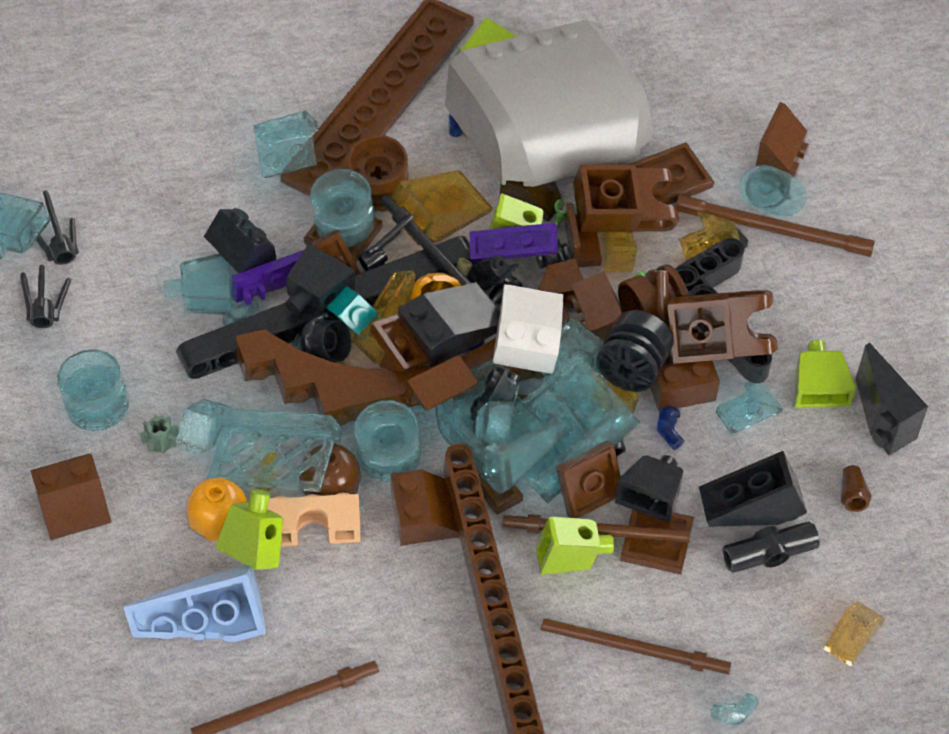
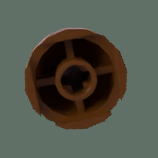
(341, 472)

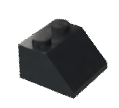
(239, 240)

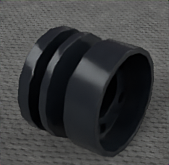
(634, 351)

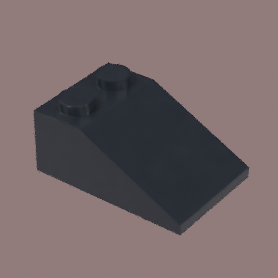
(450, 321)
(889, 403)
(754, 495)

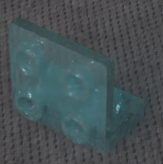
(286, 143)

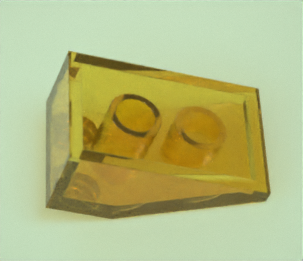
(441, 203)

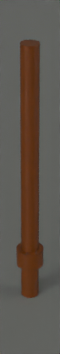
(535, 524)
(697, 660)
(345, 677)

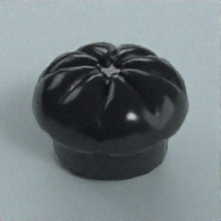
(326, 338)

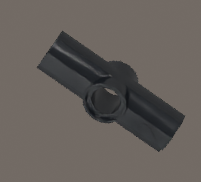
(771, 546)

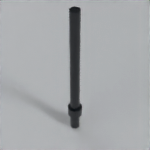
(399, 214)

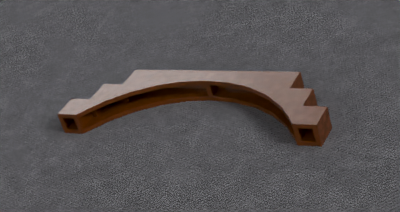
(347, 389)

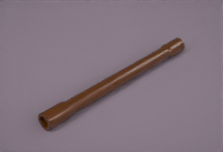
(847, 242)

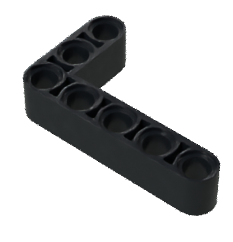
(702, 281)

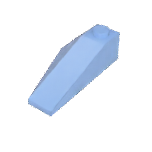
(211, 607)

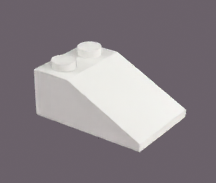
(529, 329)

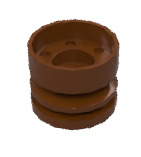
(381, 163)
(640, 291)

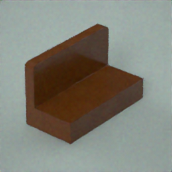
(582, 245)
(440, 383)

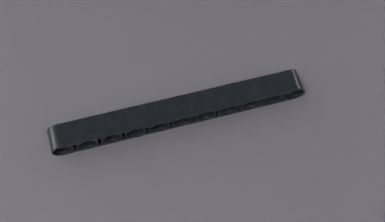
(217, 348)

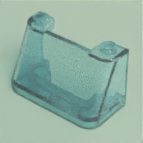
(499, 463)

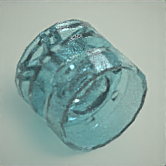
(343, 202)
(93, 390)
(385, 427)

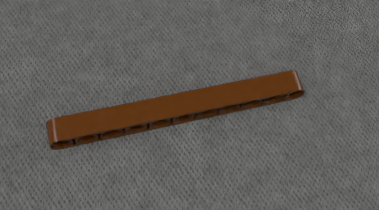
(490, 586)

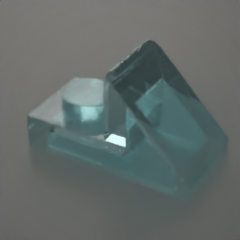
(749, 408)

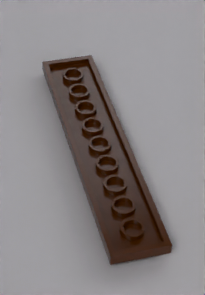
(385, 88)

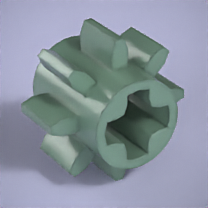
(159, 434)

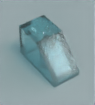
(201, 426)

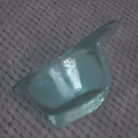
(773, 190)
(494, 421)

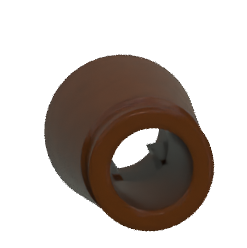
(854, 490)

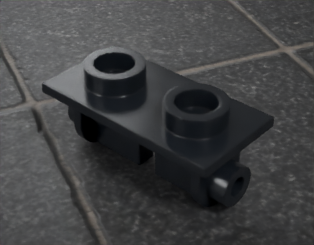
(491, 272)
(497, 386)

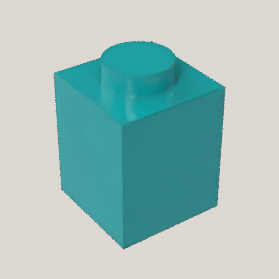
(352, 310)

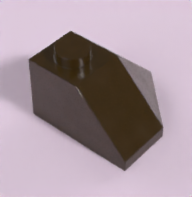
(541, 196)

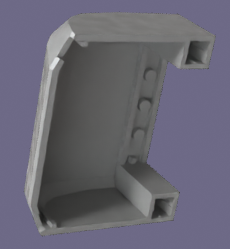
(549, 103)

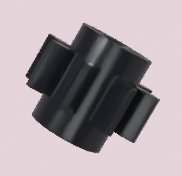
(563, 255)

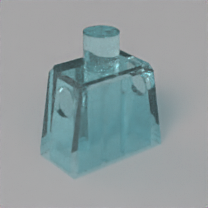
(20, 222)
(202, 285)

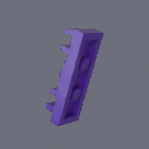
(514, 242)
(262, 279)

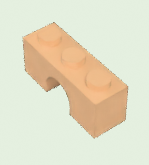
(335, 512)

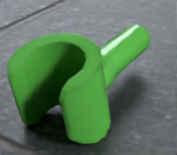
(560, 214)

